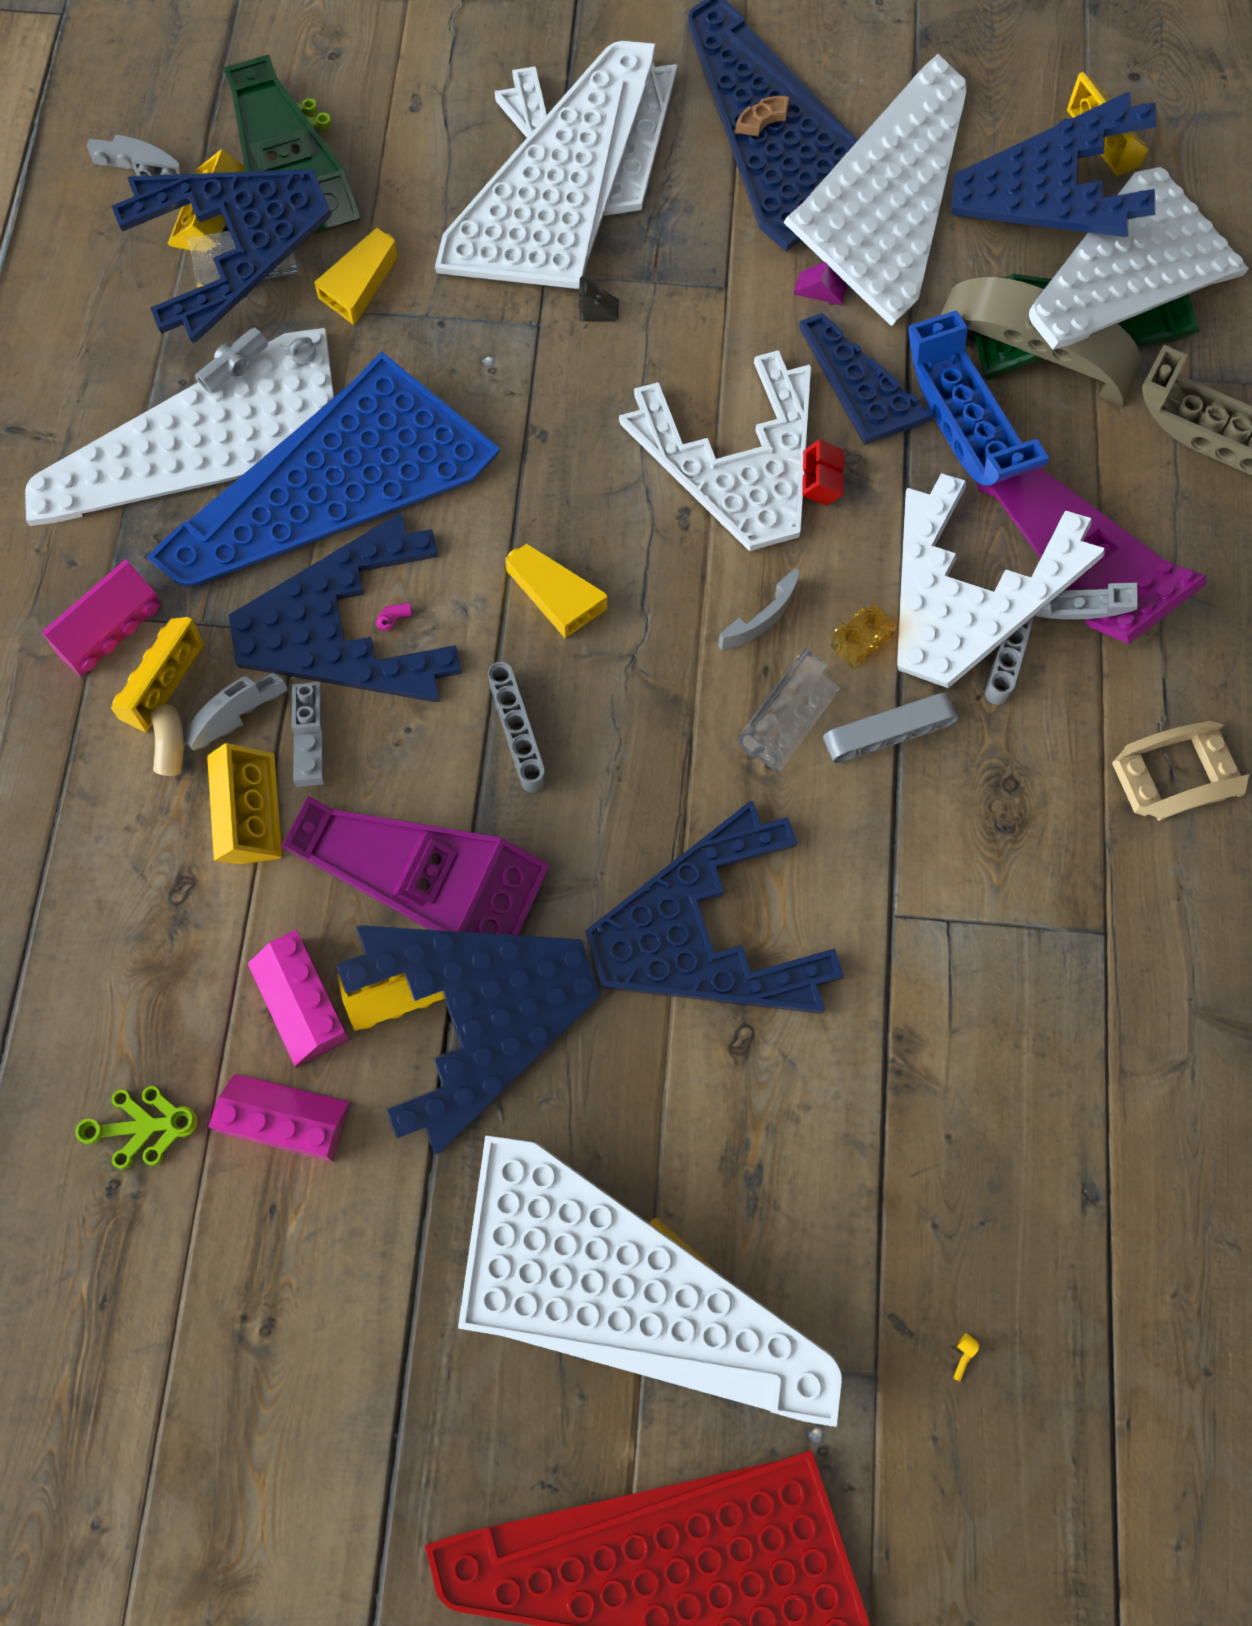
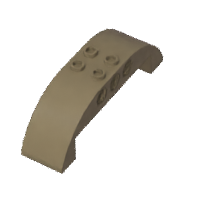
(1001, 312)
(1198, 414)

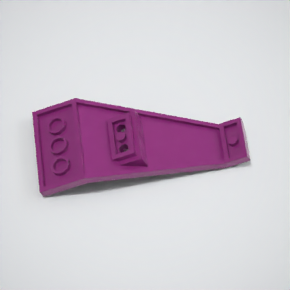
(1036, 507)
(474, 888)

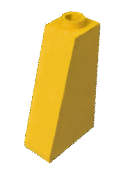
(357, 275)
(556, 591)

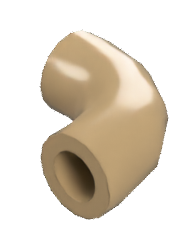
(168, 740)

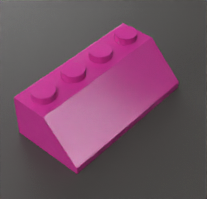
(102, 618)
(297, 999)
(280, 1117)

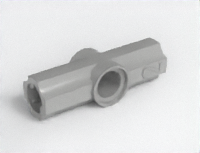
(231, 360)

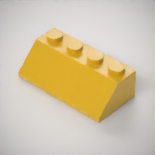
(1122, 151)
(187, 222)
(158, 673)
(244, 805)
(382, 1001)

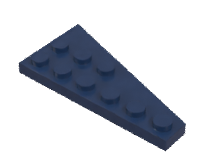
(862, 385)

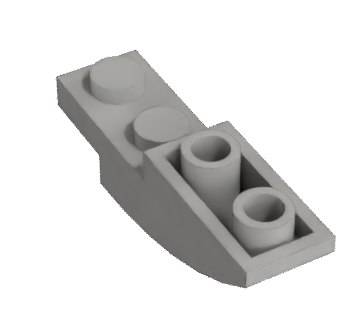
(133, 154)
(222, 712)
(308, 734)

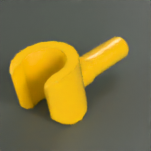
(970, 1347)

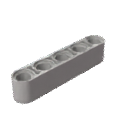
(1007, 676)
(890, 727)
(519, 738)

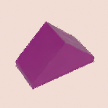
(821, 284)

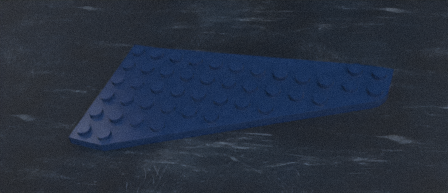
(788, 155)

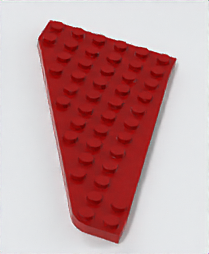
(686, 1554)

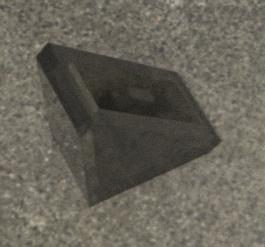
(596, 303)

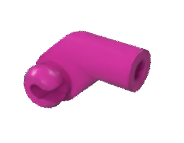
(391, 614)

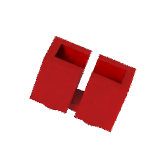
(826, 464)

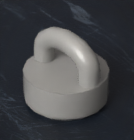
(302, 350)

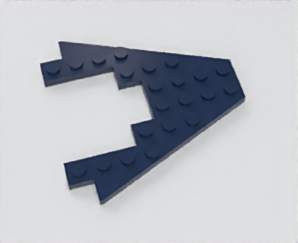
(266, 218)
(300, 631)
(661, 942)

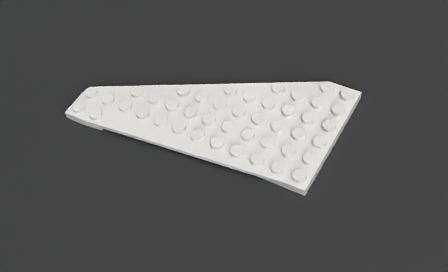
(550, 196)
(884, 196)
(1125, 276)
(189, 437)
(598, 1282)

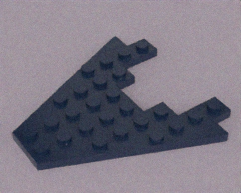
(1039, 176)
(504, 1000)

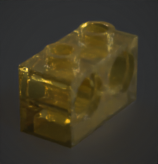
(867, 639)

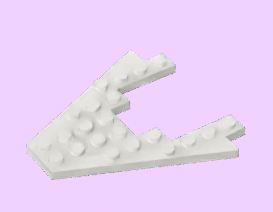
(527, 110)
(750, 491)
(954, 624)

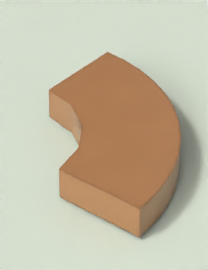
(758, 116)

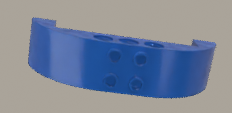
(965, 405)

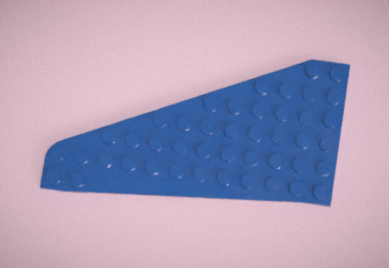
(351, 462)

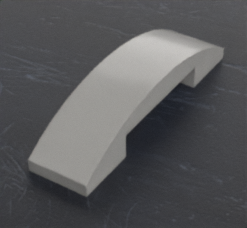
(1092, 604)
(741, 633)

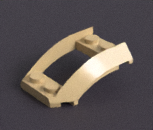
(1214, 755)

